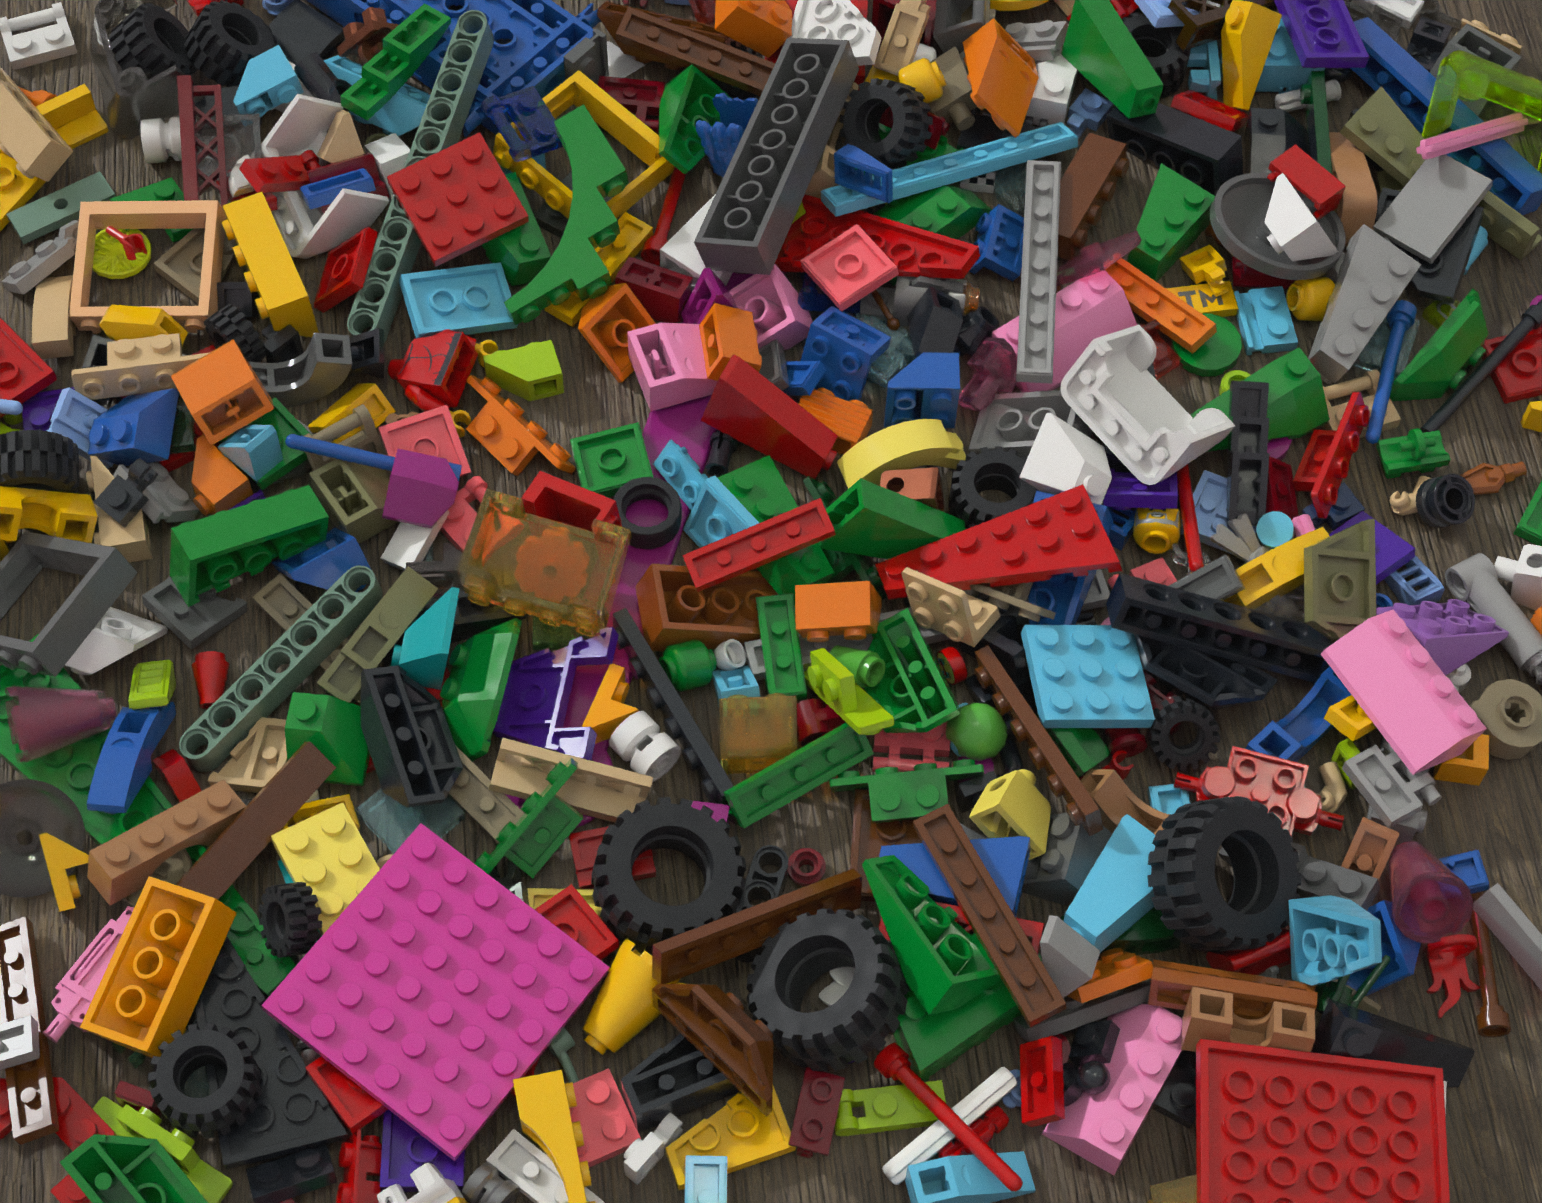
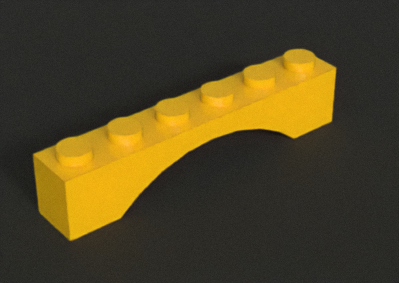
(546, 1119)

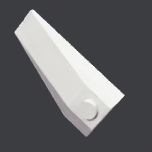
(1052, 90)

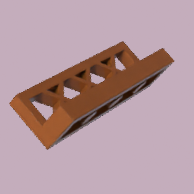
(1251, 993)

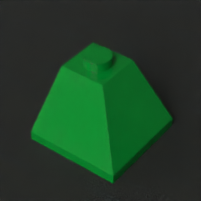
(334, 730)

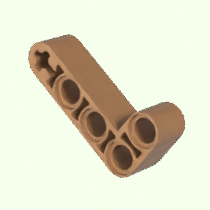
(1359, 198)

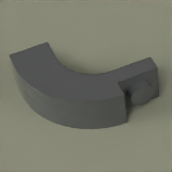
(311, 374)

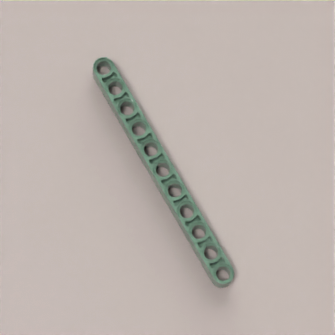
(430, 133)

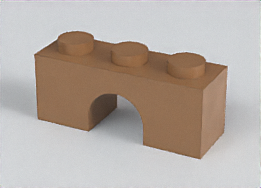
(1211, 1017)

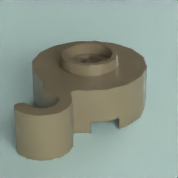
(1512, 718)

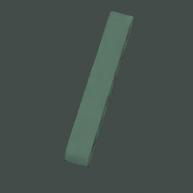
(279, 686)

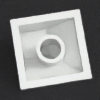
(1294, 226)
(1065, 460)
(112, 639)

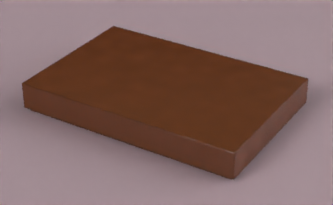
(870, 836)

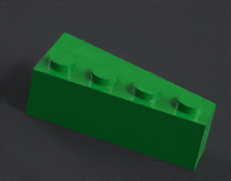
(765, 495)
(244, 539)

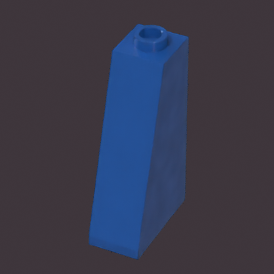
(1003, 857)

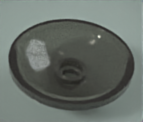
(40, 809)

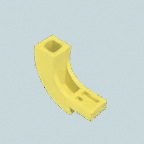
(900, 448)

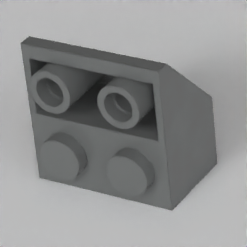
(1480, 45)
(1066, 862)

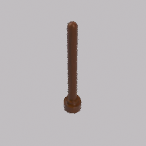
(1492, 1018)

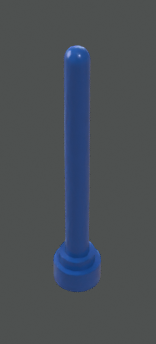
(1400, 319)
(348, 453)

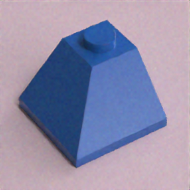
(325, 561)
(1401, 950)

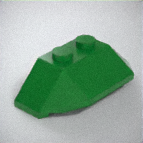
(941, 210)
(1445, 355)
(912, 681)
(477, 686)
(129, 1172)

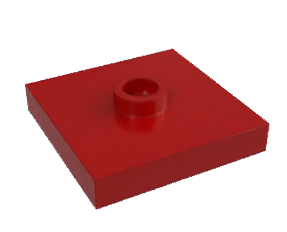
(1210, 110)
(345, 269)

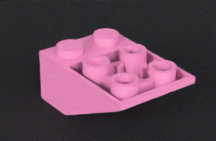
(669, 363)

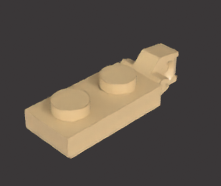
(902, 35)

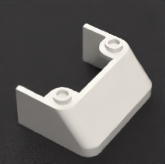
(307, 230)

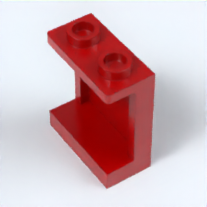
(568, 503)

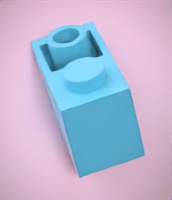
(266, 83)

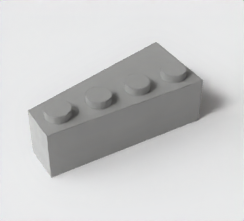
(1362, 297)

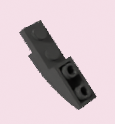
(1326, 879)

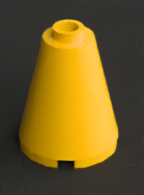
(623, 1001)

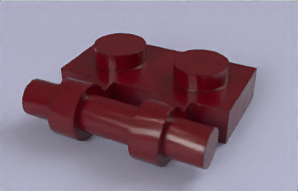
(637, 96)

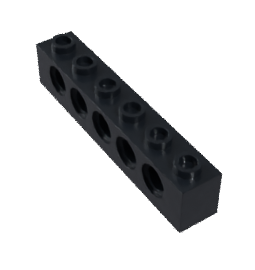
(1217, 628)

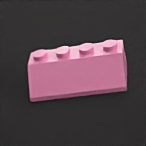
(1082, 313)
(1404, 692)
(1107, 1123)

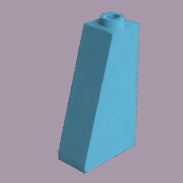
(1116, 887)

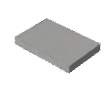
(1433, 206)

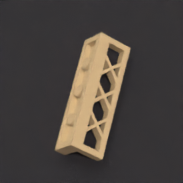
(590, 790)

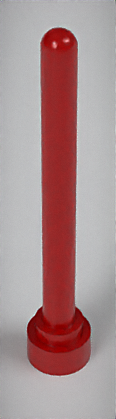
(652, 246)
(1189, 519)
(894, 1064)

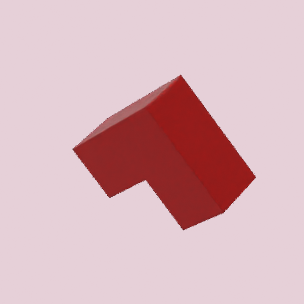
(176, 775)

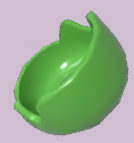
(977, 731)

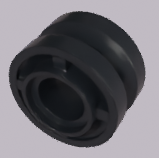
(1445, 500)

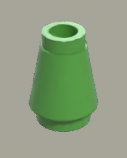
(863, 664)

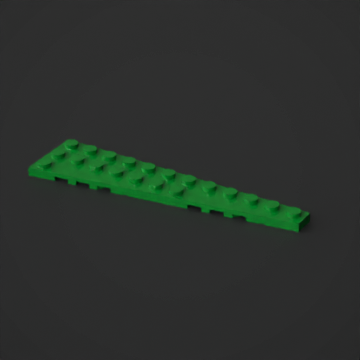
(72, 772)

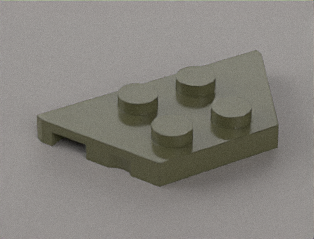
(1341, 580)

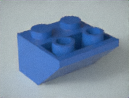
(925, 390)

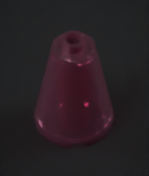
(54, 718)
(1426, 894)

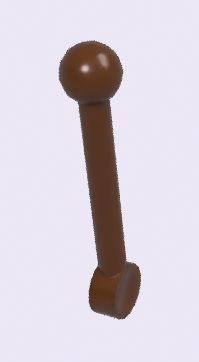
(892, 323)

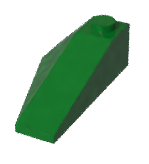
(683, 103)

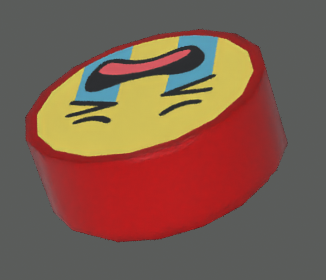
(952, 665)

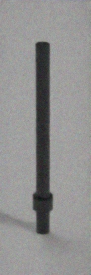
(1530, 320)

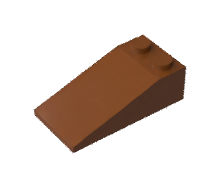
(678, 613)

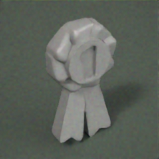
(1242, 542)

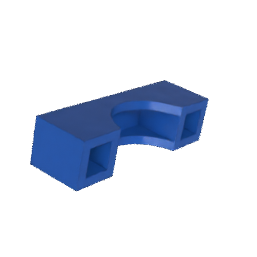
(1304, 724)

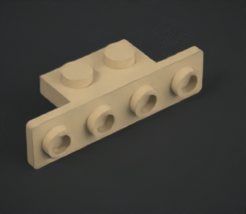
(134, 367)

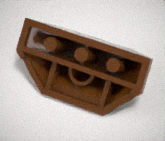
(612, 15)
(723, 1035)

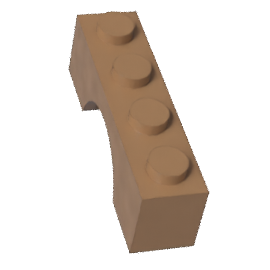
(130, 858)

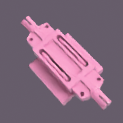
(84, 977)

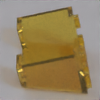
(542, 565)

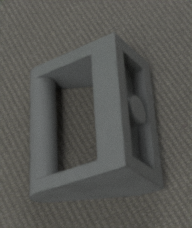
(948, 28)

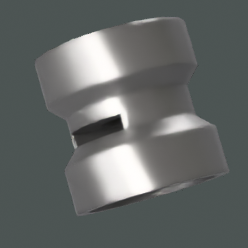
(488, 1187)

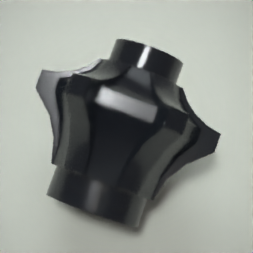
(974, 330)

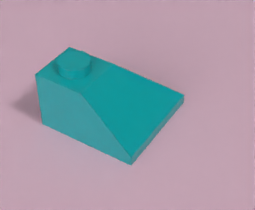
(428, 643)

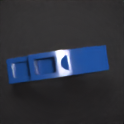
(126, 757)

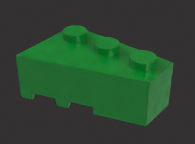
(1170, 222)
(521, 250)

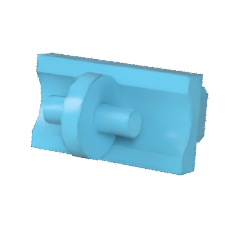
(1211, 75)

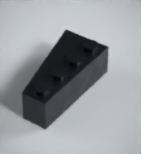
(1182, 143)

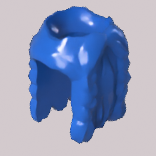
(723, 138)

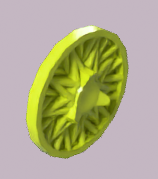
(111, 259)

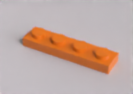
(1154, 301)

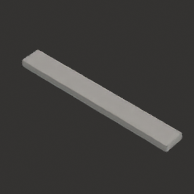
(1039, 272)

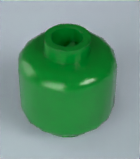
(688, 665)

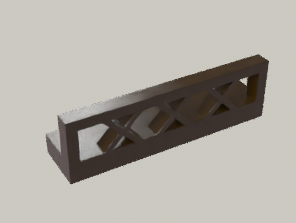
(1208, 23)

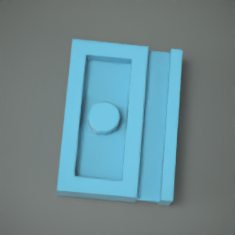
(1265, 321)

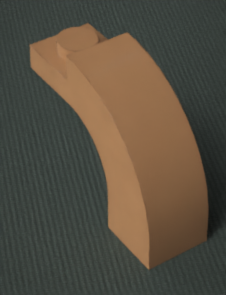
(1117, 800)

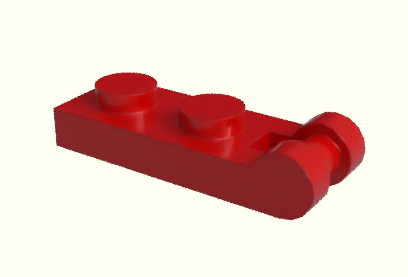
(280, 172)

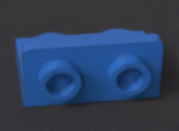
(1000, 242)

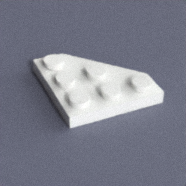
(838, 22)

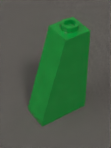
(1111, 58)
(884, 523)

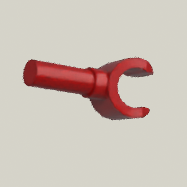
(131, 243)
(1118, 757)

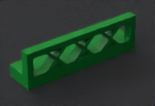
(796, 774)

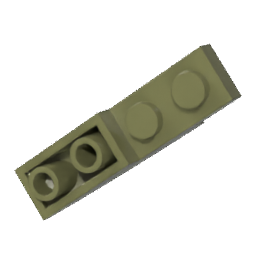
(377, 634)

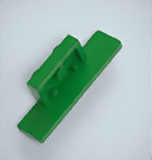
(908, 793)
(541, 828)

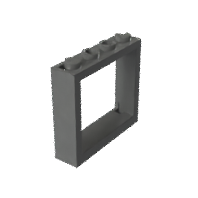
(104, 580)

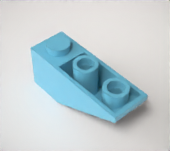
(964, 1180)

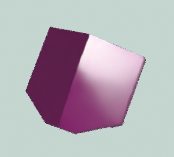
(419, 489)

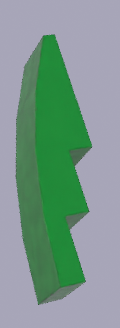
(398, 60)

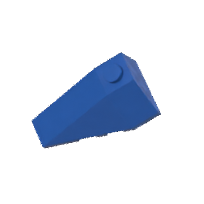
(1063, 591)

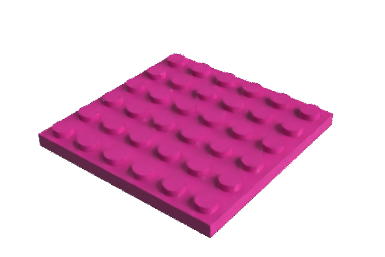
(436, 990)

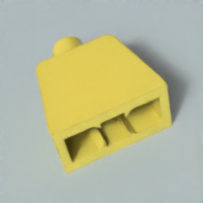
(1014, 808)

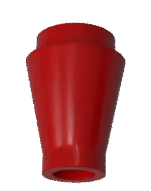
(210, 676)

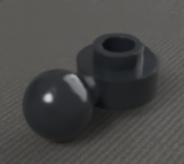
(1091, 1077)

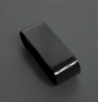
(763, 885)

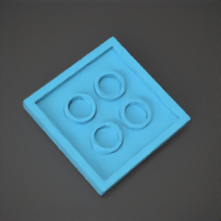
(1086, 677)

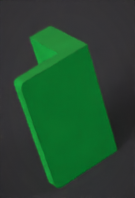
(1079, 747)

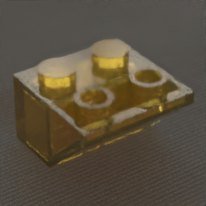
(756, 731)

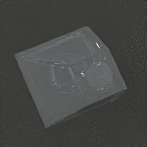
(241, 139)

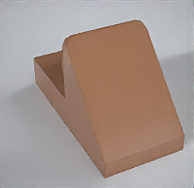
(1370, 848)

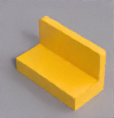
(74, 116)
(362, 393)

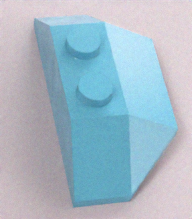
(399, 114)

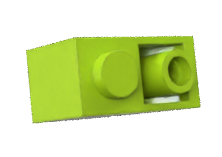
(527, 370)

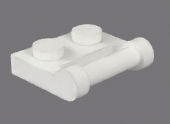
(38, 44)

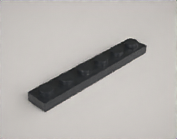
(678, 720)

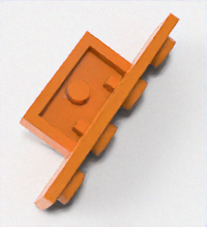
(509, 434)

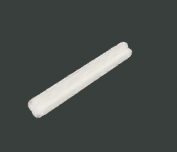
(938, 1135)

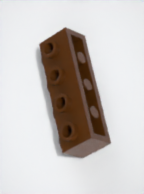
(1085, 189)

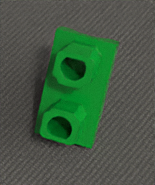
(1412, 453)

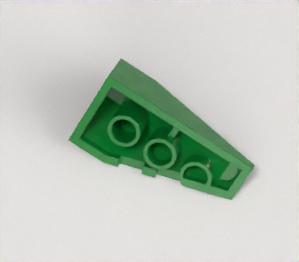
(1294, 398)
(935, 953)

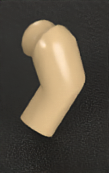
(1406, 503)
(1334, 790)

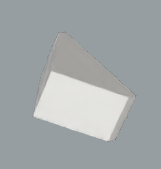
(389, 155)

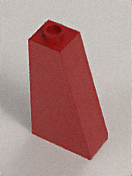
(768, 420)

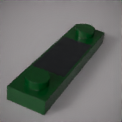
(1314, 97)

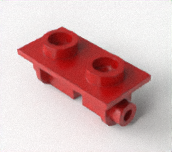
(359, 1160)

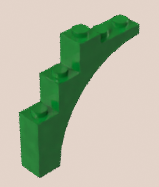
(590, 225)

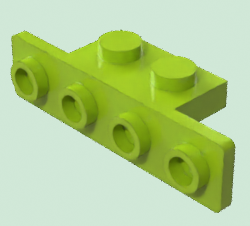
(841, 693)
(145, 1124)

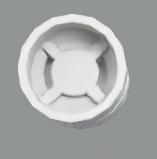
(161, 139)
(641, 743)

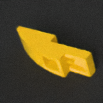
(1275, 571)

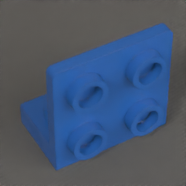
(846, 351)

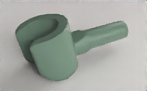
(558, 1048)

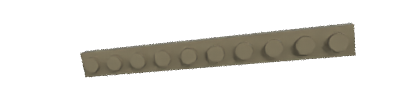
(470, 791)

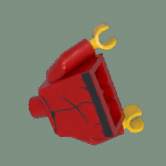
(437, 370)

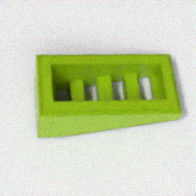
(152, 684)

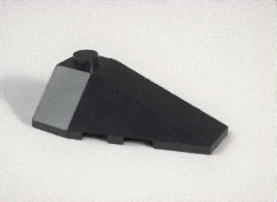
(1364, 1035)

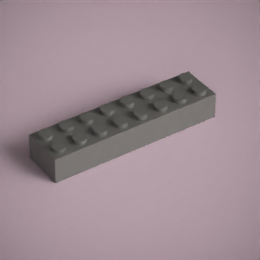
(777, 156)

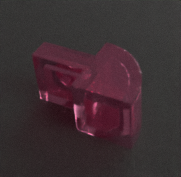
(994, 372)

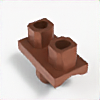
(366, 38)

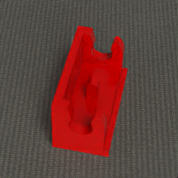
(1308, 179)

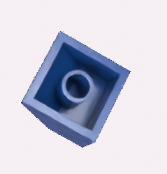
(135, 429)

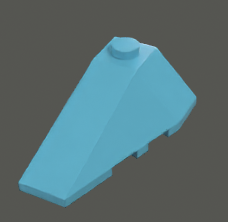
(1331, 939)

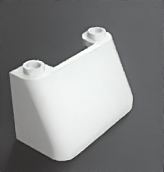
(1134, 411)

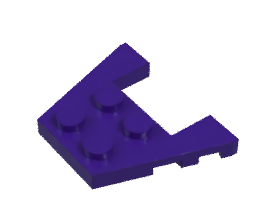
(540, 693)

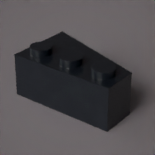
(673, 1082)

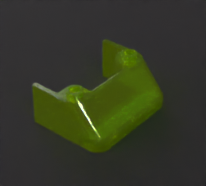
(1472, 78)

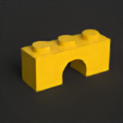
(51, 512)

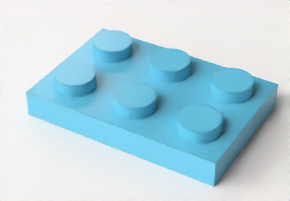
(457, 299)

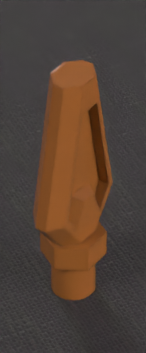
(1490, 478)

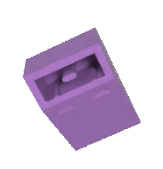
(1449, 630)

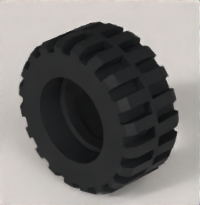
(674, 828)
(1186, 874)
(852, 1023)

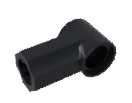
(320, 79)

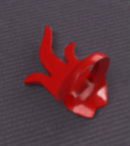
(1449, 968)

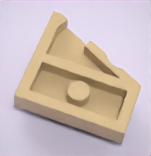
(255, 758)

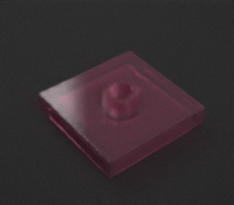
(1097, 257)

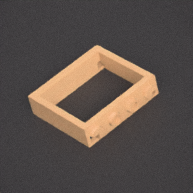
(149, 215)

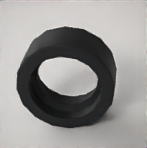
(656, 490)

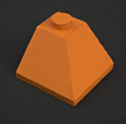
(606, 327)

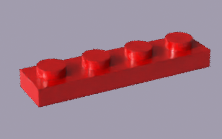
(759, 545)

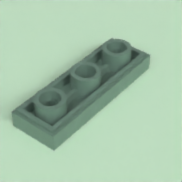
(58, 207)

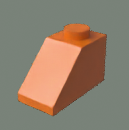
(216, 480)

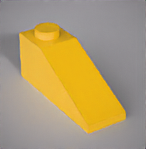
(1245, 47)

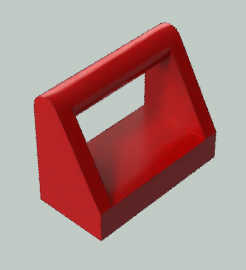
(1254, 960)

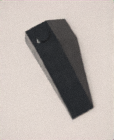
(1270, 135)

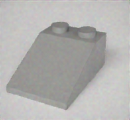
(1016, 419)

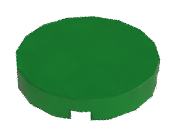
(1216, 353)

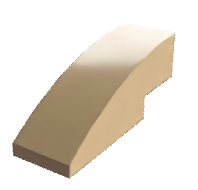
(50, 319)

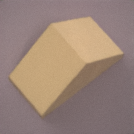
(341, 139)

